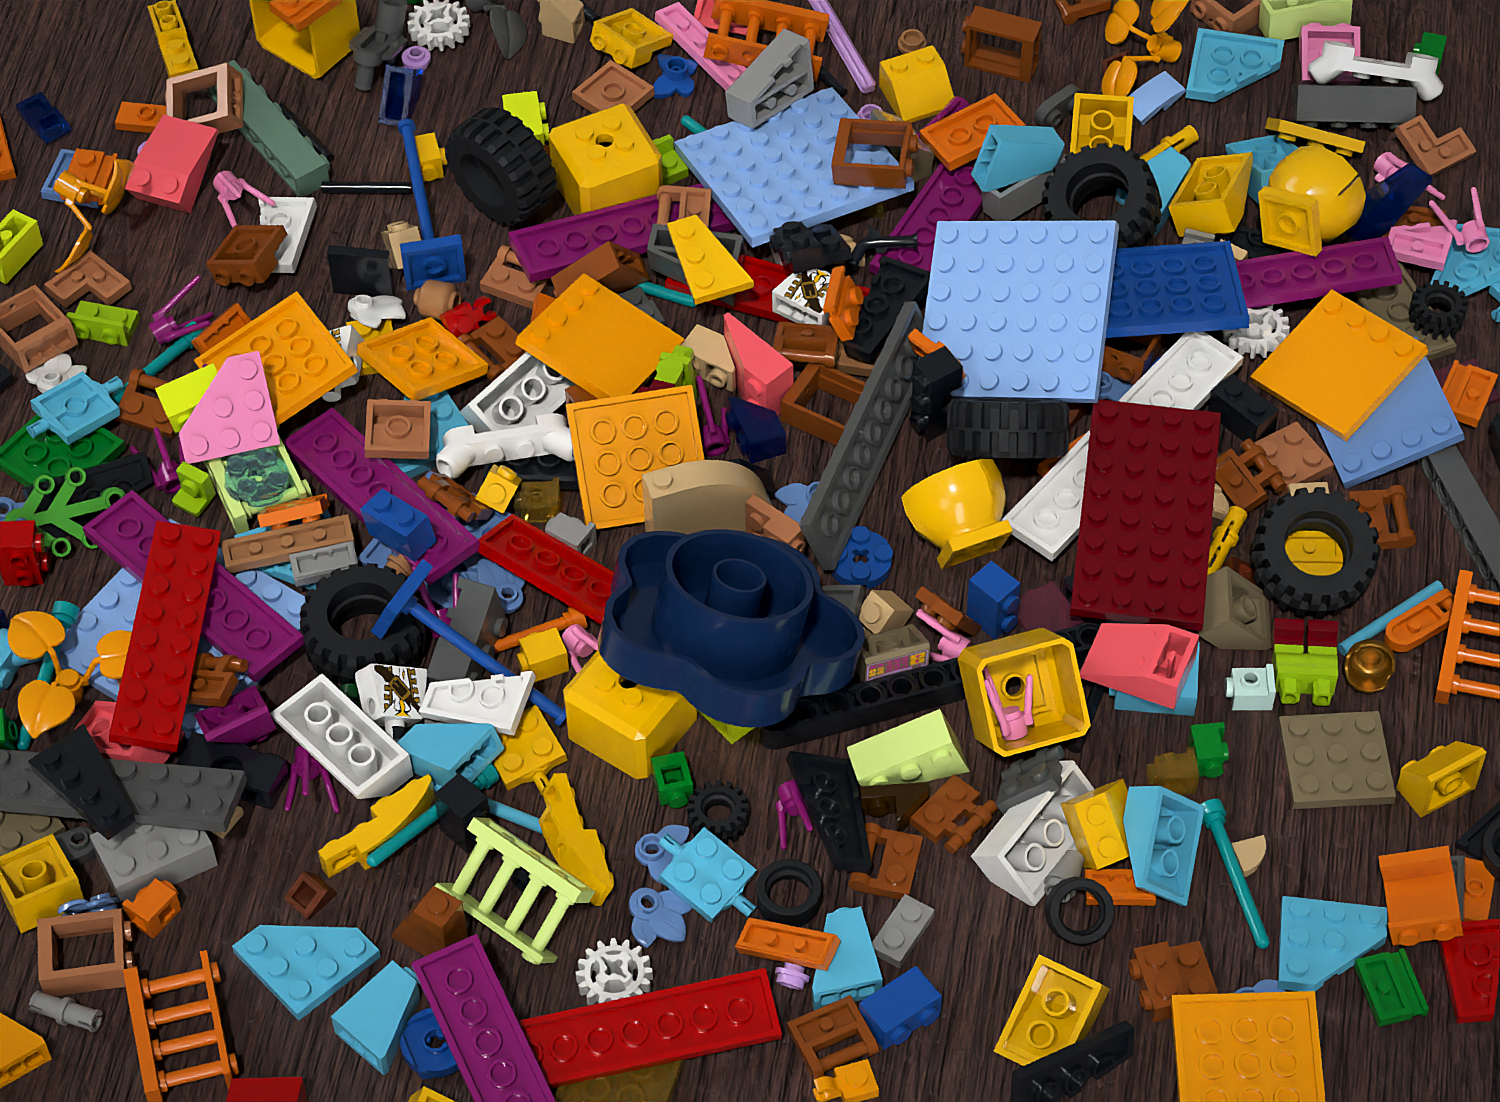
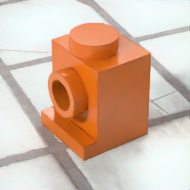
(153, 907)

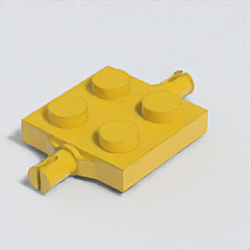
(529, 752)

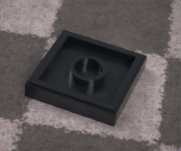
(360, 271)

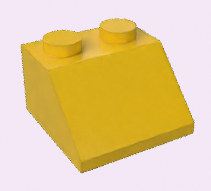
(916, 84)
(1441, 776)
(1098, 824)
(37, 882)

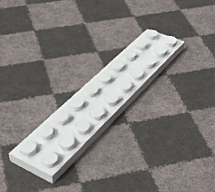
(1180, 379)

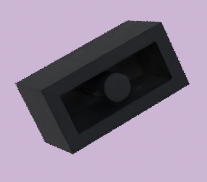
(1243, 409)
(456, 806)

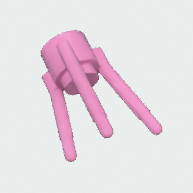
(1388, 164)
(231, 188)
(1473, 232)
(578, 643)
(950, 643)
(1011, 720)

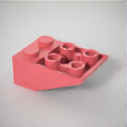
(1142, 660)

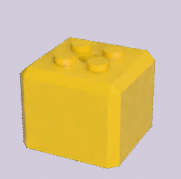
(313, 48)
(604, 160)
(1057, 695)
(624, 723)

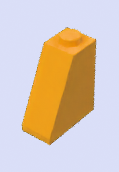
(19, 1050)

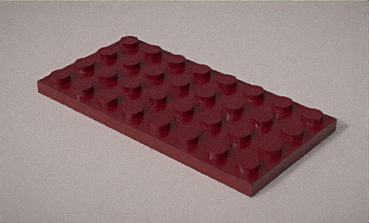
(1146, 515)

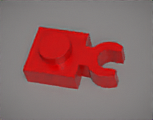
(465, 318)

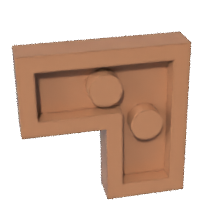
(1431, 153)
(86, 275)

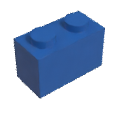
(398, 525)
(993, 600)
(901, 1008)

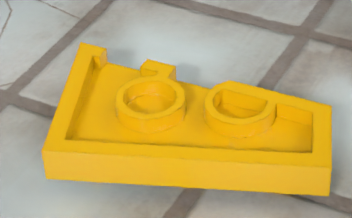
(1315, 137)
(705, 261)

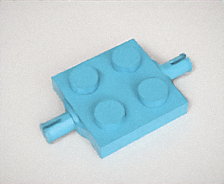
(75, 407)
(707, 875)

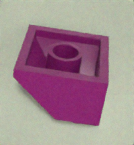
(240, 721)

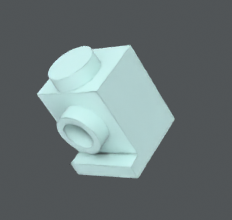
(1251, 688)

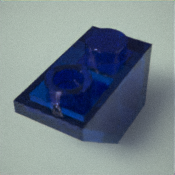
(757, 430)

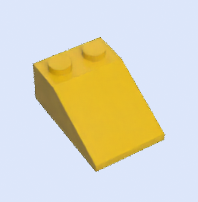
(1101, 121)
(1213, 194)
(1051, 1012)

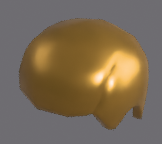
(1369, 665)

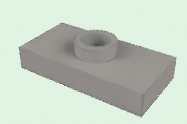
(317, 563)

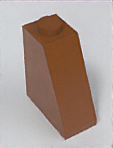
(609, 265)
(433, 923)

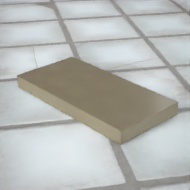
(1393, 306)

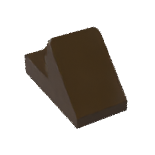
(894, 799)

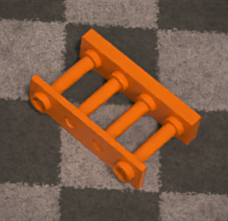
(765, 16)
(1457, 653)
(146, 1020)

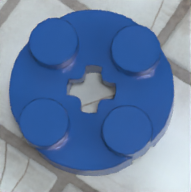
(878, 557)
(418, 1055)

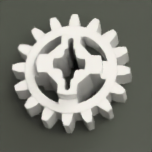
(438, 24)
(1259, 335)
(614, 972)

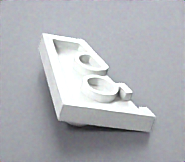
(296, 217)
(490, 701)

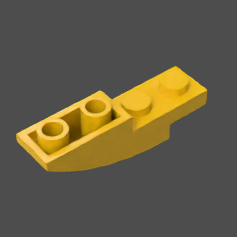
(172, 38)
(388, 818)
(571, 845)

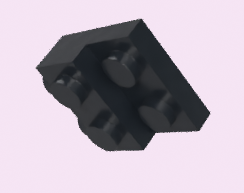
(807, 248)

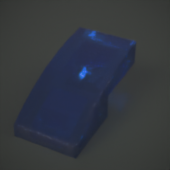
(43, 118)

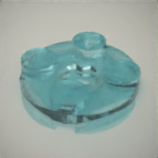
(260, 463)

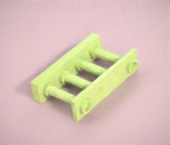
(239, 511)
(542, 873)

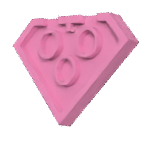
(232, 413)

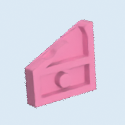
(1422, 244)

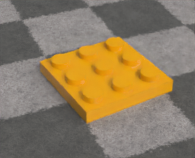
(422, 359)

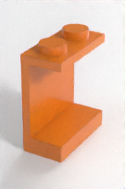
(1421, 896)

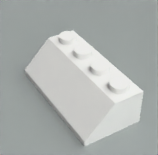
(517, 396)
(344, 740)
(1031, 839)

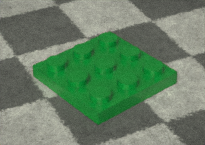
(49, 455)

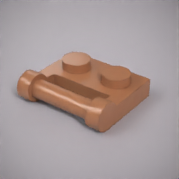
(692, 202)
(511, 283)

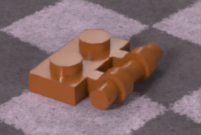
(1239, 483)
(455, 497)
(215, 686)
(946, 808)

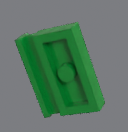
(1391, 987)

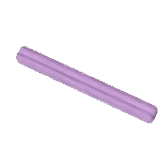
(846, 48)

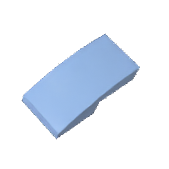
(1154, 95)

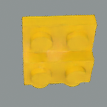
(629, 37)

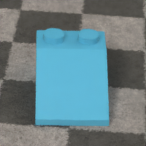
(1266, 154)
(1162, 840)

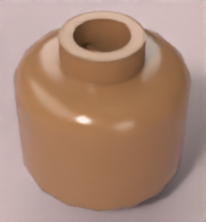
(436, 298)

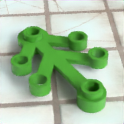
(59, 512)

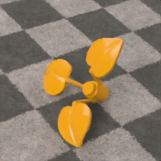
(1122, 75)
(77, 190)
(47, 705)

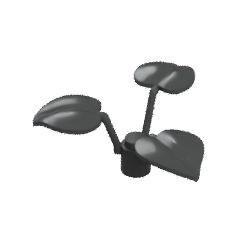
(506, 25)

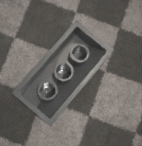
(1353, 104)

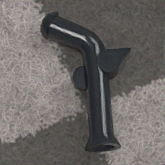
(880, 244)

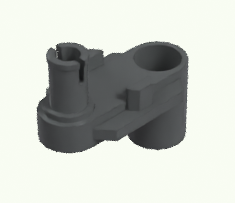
(379, 42)

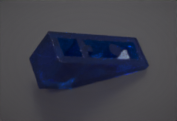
(1389, 201)

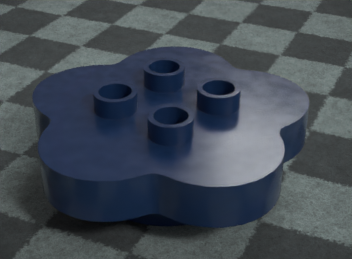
(727, 624)

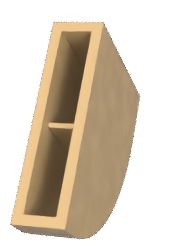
(699, 496)

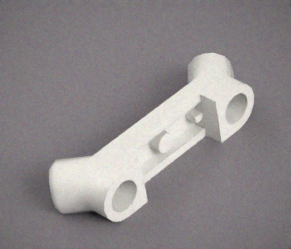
(1417, 69)
(467, 449)

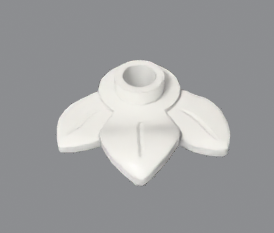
(372, 309)
(54, 372)

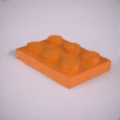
(961, 135)

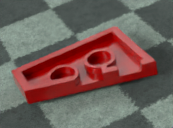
(1473, 970)

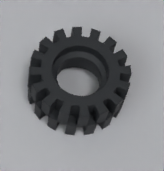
(1442, 296)
(721, 796)

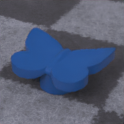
(674, 76)

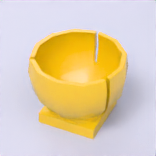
(1303, 200)
(960, 511)

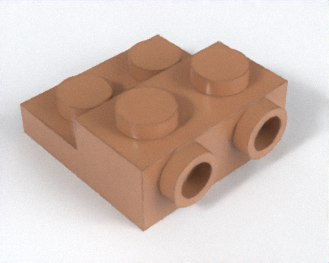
(397, 429)
(770, 522)

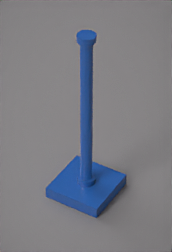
(432, 257)
(406, 602)

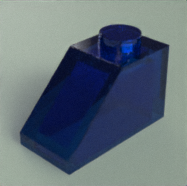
(399, 93)

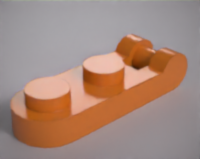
(1420, 622)

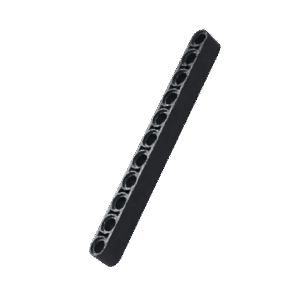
(887, 702)

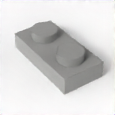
(902, 931)

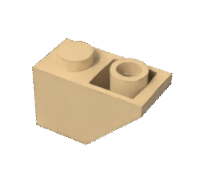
(562, 19)
(399, 233)
(711, 357)
(883, 612)

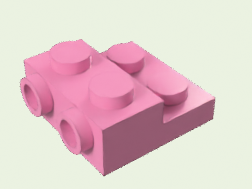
(1311, 46)

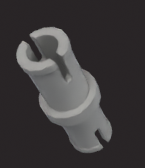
(65, 1011)

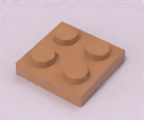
(611, 87)
(1295, 455)

